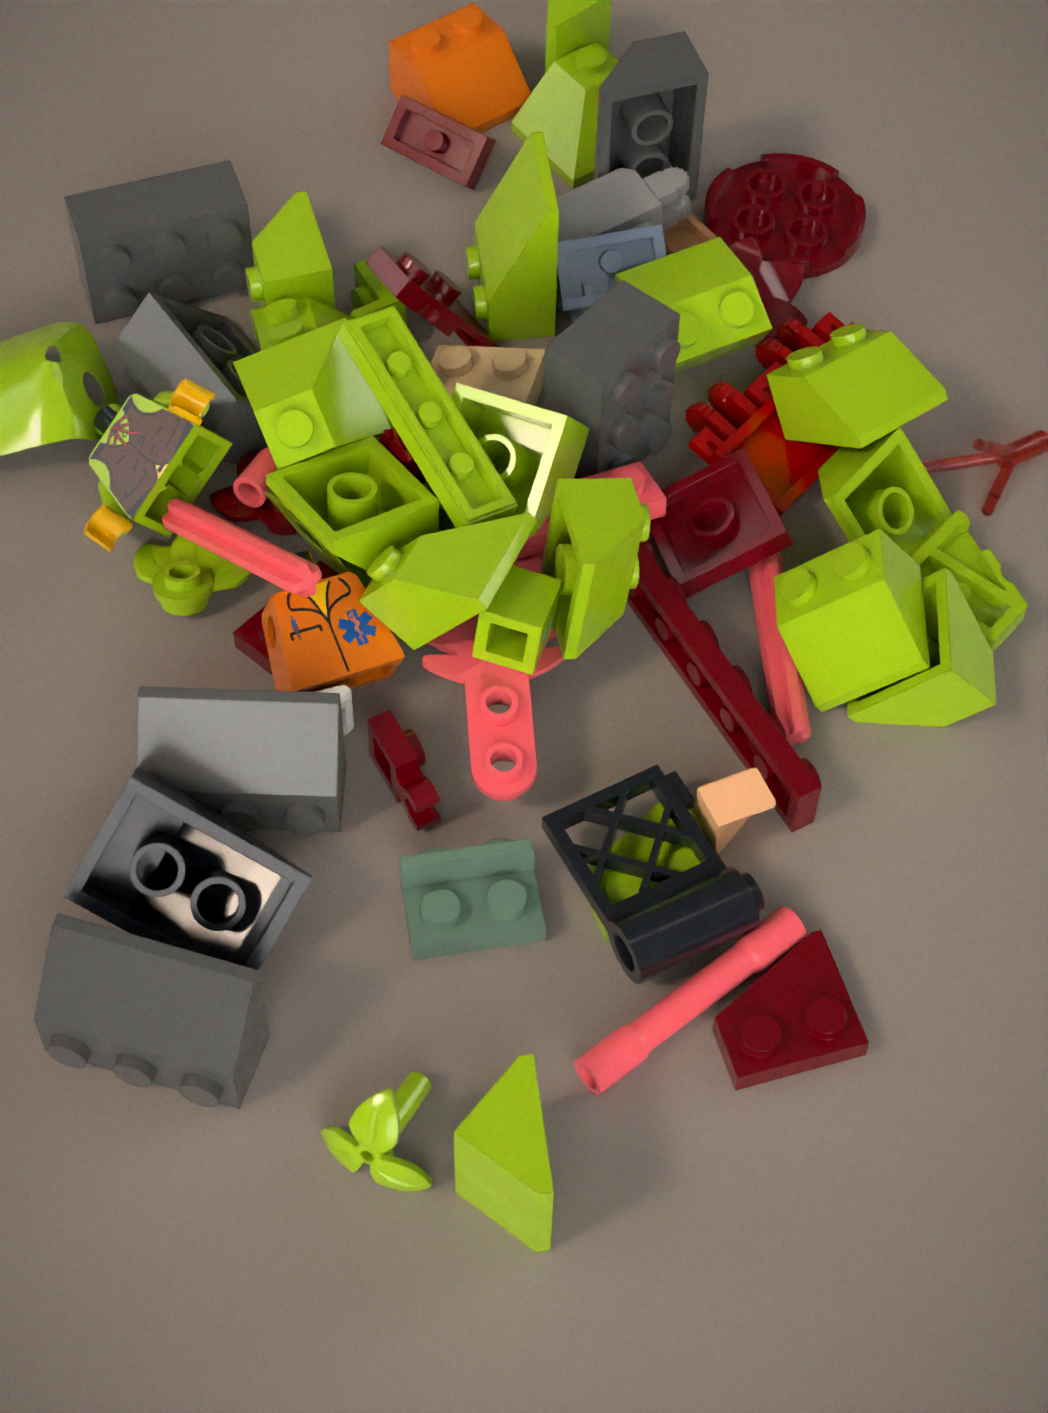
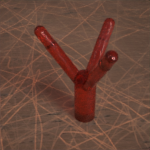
(1003, 455)

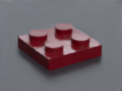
(717, 524)

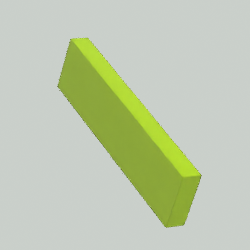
(426, 418)

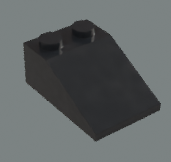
(186, 876)

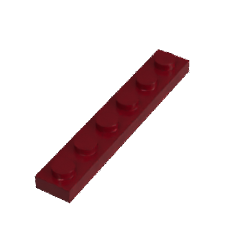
(724, 692)

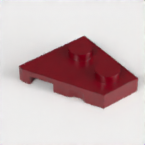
(790, 1019)

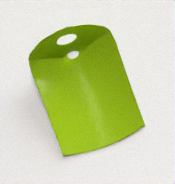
(46, 398)

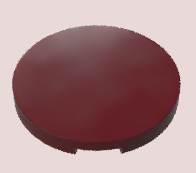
(791, 209)

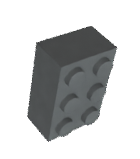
(163, 236)
(616, 377)

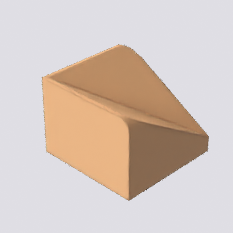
(728, 803)

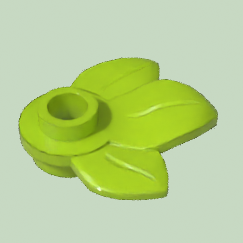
(185, 575)

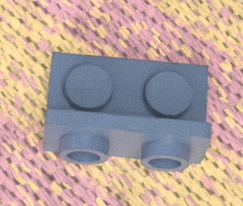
(590, 263)

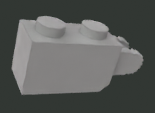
(624, 203)

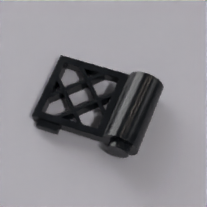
(682, 912)

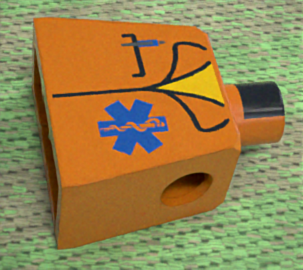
(327, 637)

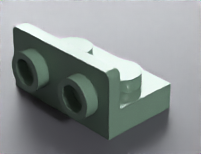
(471, 898)

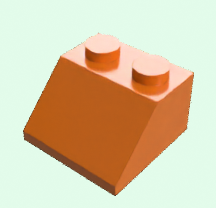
(460, 69)

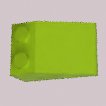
(518, 250)

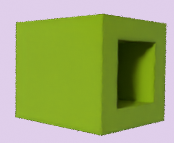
(518, 620)

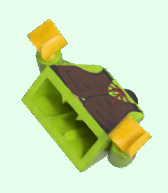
(151, 457)

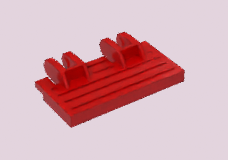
(783, 465)

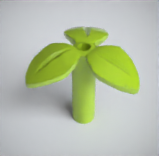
(377, 1130)

